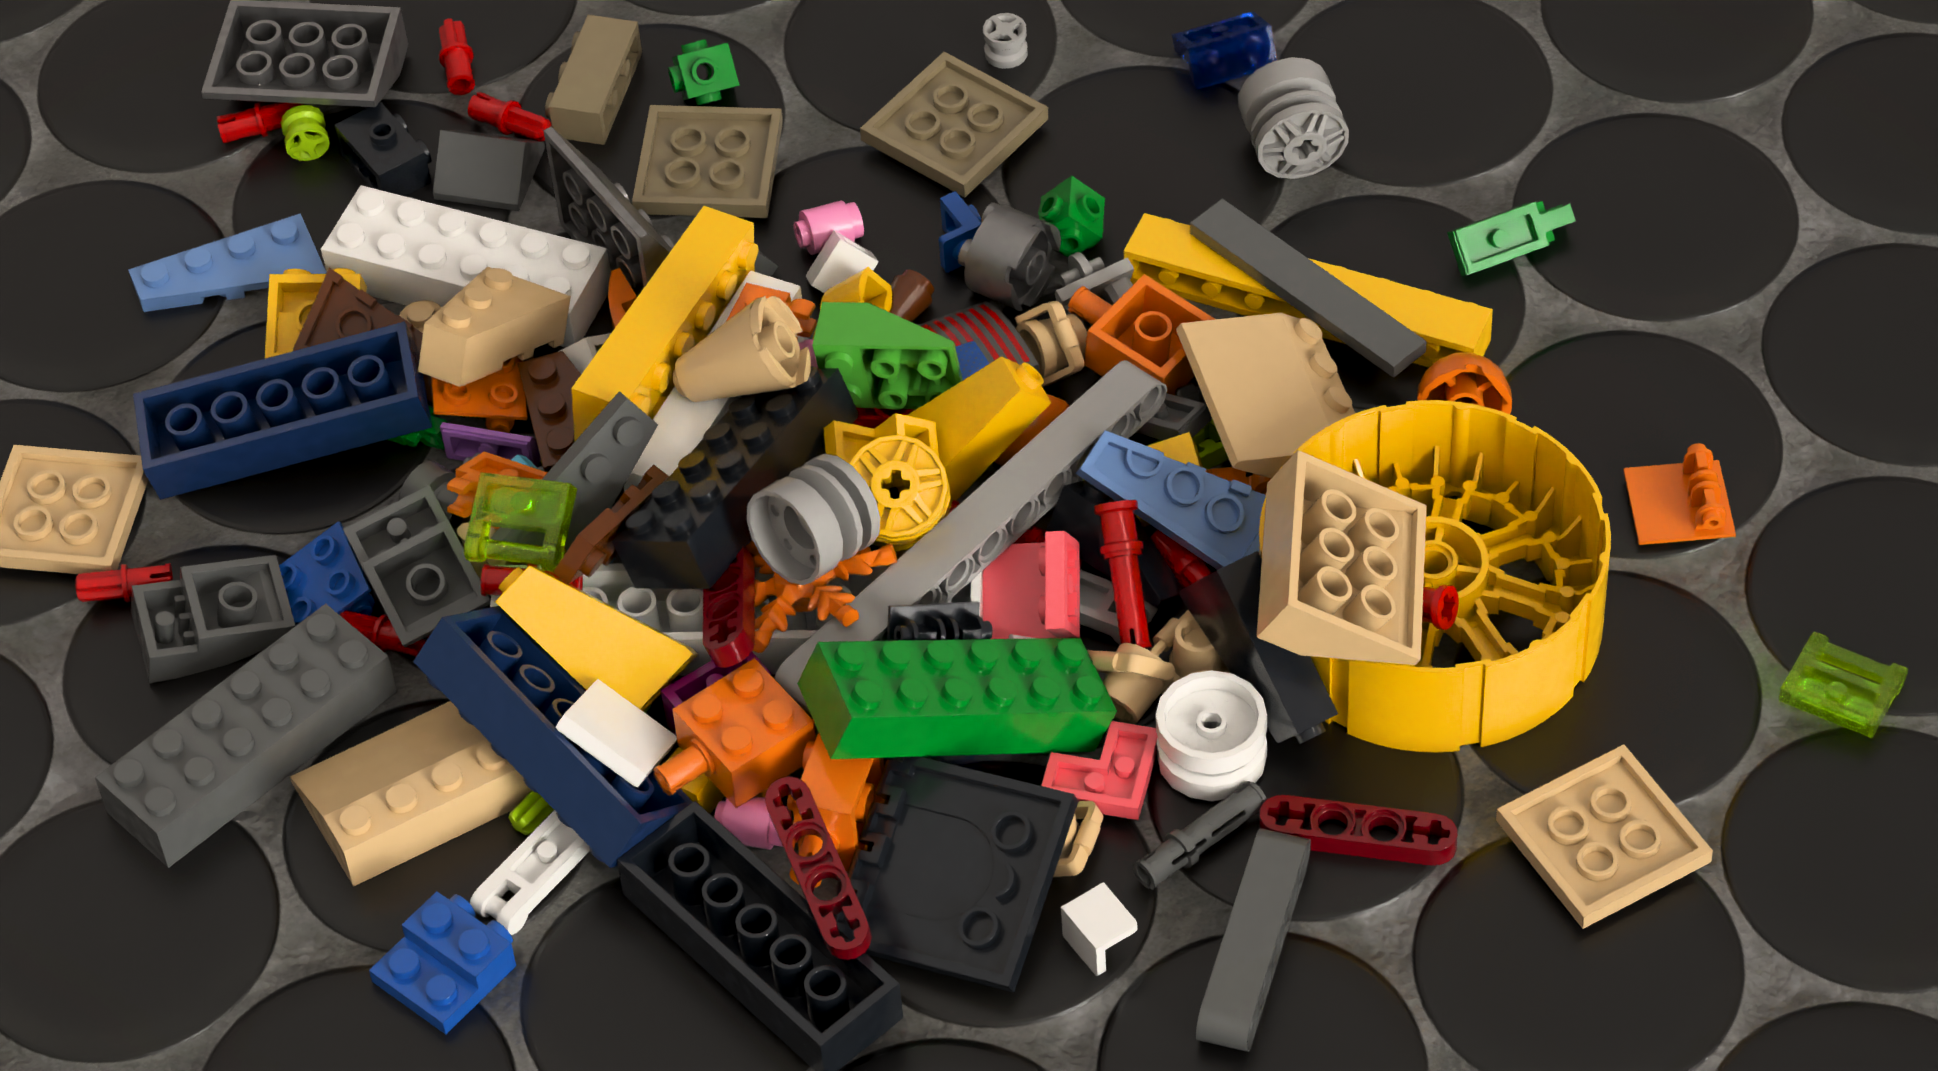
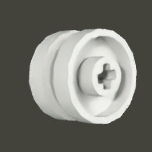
(1211, 734)

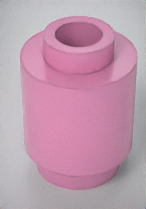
(818, 223)
(749, 822)

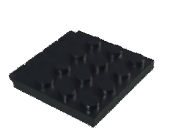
(957, 868)

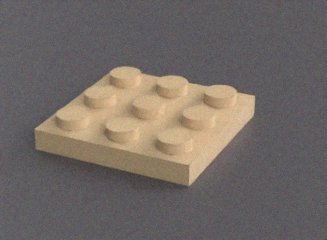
(67, 508)
(1603, 836)

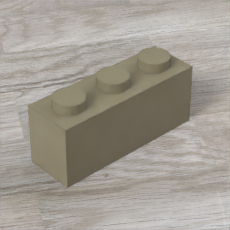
(594, 79)

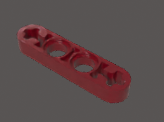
(731, 613)
(1359, 822)
(818, 867)

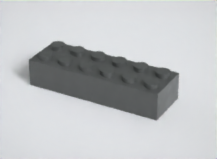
(246, 735)

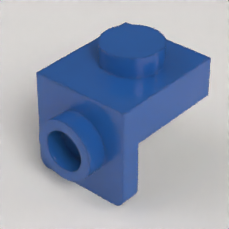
(959, 224)

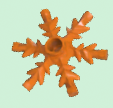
(814, 595)

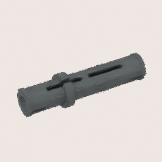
(1184, 846)

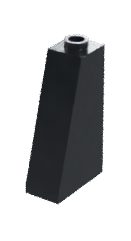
(1290, 685)

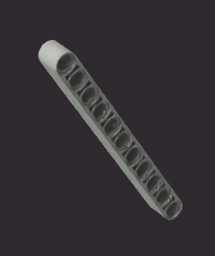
(993, 513)

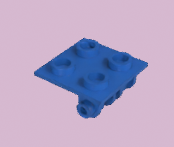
(327, 574)

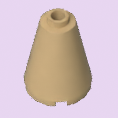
(746, 355)

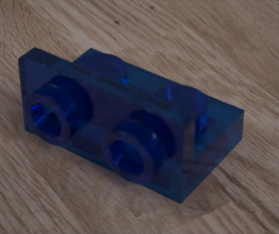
(1226, 49)

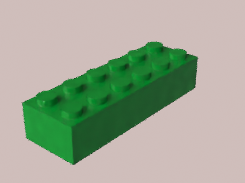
(955, 697)

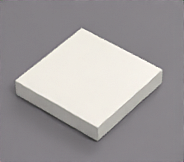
(616, 733)

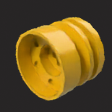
(919, 508)

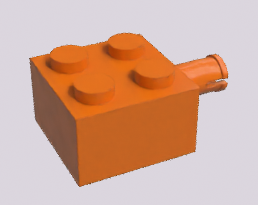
(1138, 330)
(739, 735)
(843, 796)

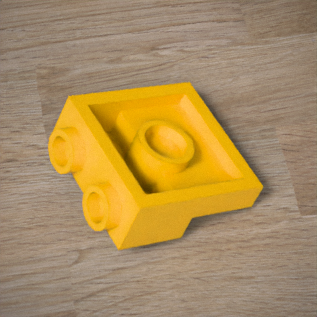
(290, 303)

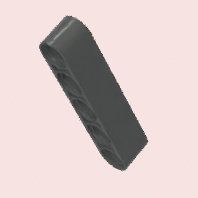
(1253, 940)

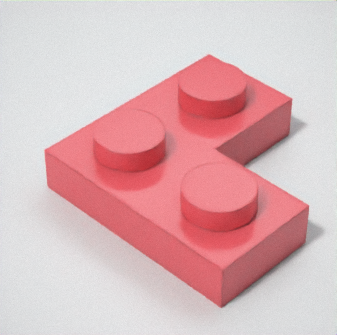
(1116, 780)

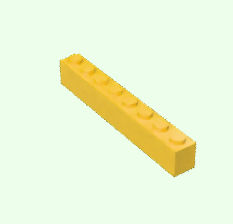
(1199, 274)

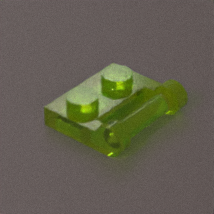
(520, 505)
(1837, 693)

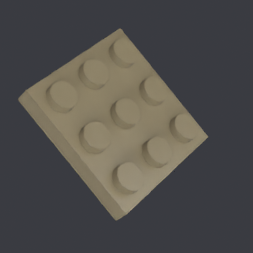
(954, 124)
(708, 159)

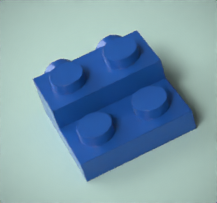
(445, 961)

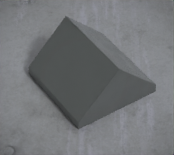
(485, 168)

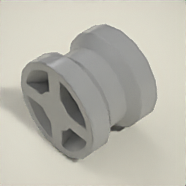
(1005, 40)

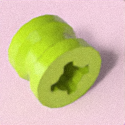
(305, 132)

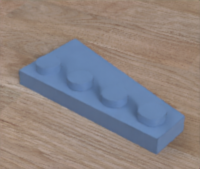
(226, 266)
(1183, 501)

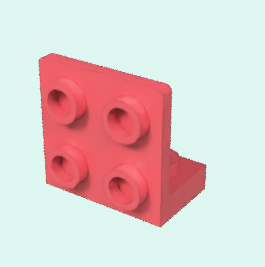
(1035, 589)

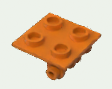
(493, 397)
(1680, 499)

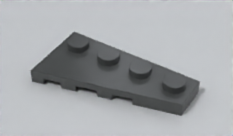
(596, 466)

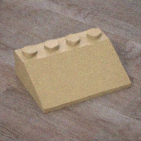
(1264, 385)
(1341, 566)
(407, 791)

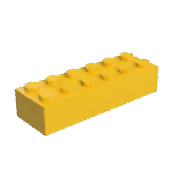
(668, 317)

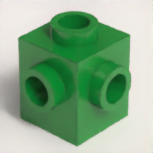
(718, 66)
(1076, 214)

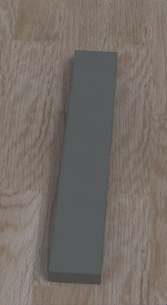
(1308, 288)

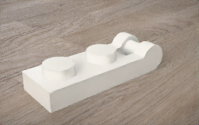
(530, 873)

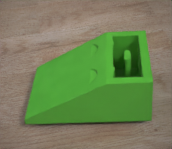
(884, 356)

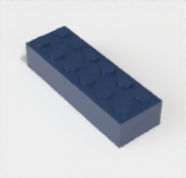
(281, 410)
(516, 700)

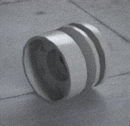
(1293, 118)
(813, 519)

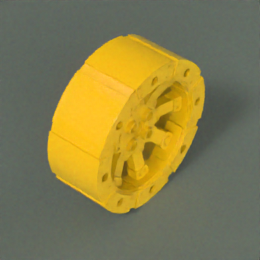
(1540, 512)

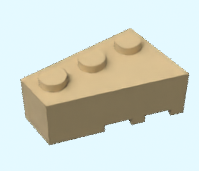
(489, 324)

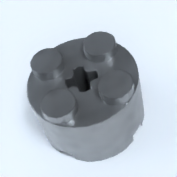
(1010, 256)

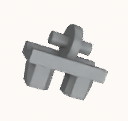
(1103, 281)

